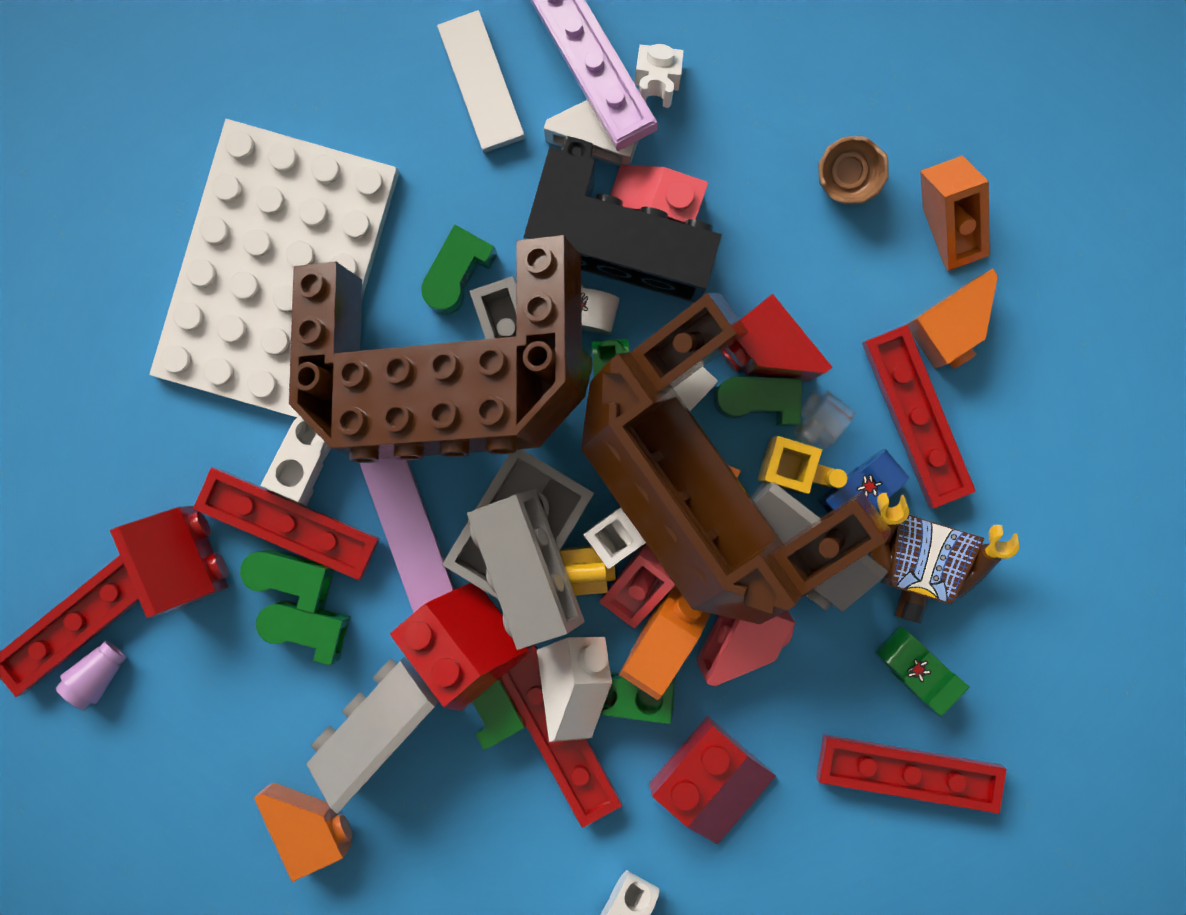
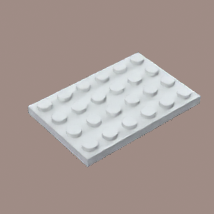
(261, 214)

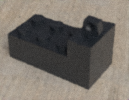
(617, 240)

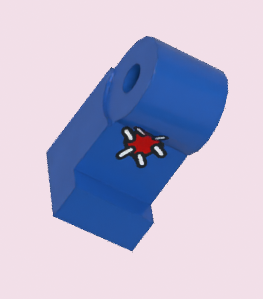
(874, 477)

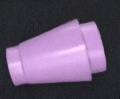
(91, 676)

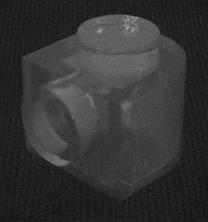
(823, 419)

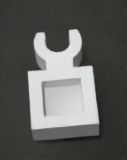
(658, 71)

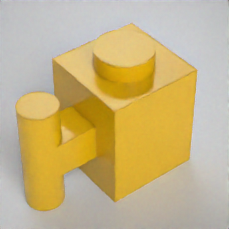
(796, 467)
(586, 570)

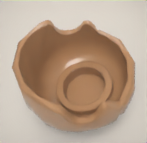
(853, 170)

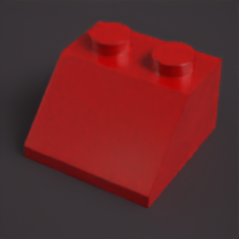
(775, 346)
(170, 559)
(458, 645)
(710, 781)

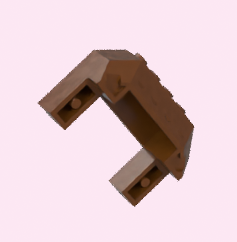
(440, 395)
(687, 495)

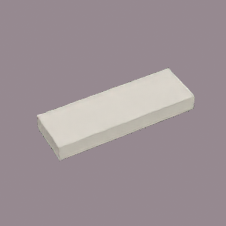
(481, 81)

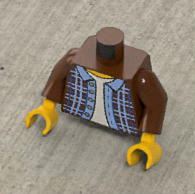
(934, 559)

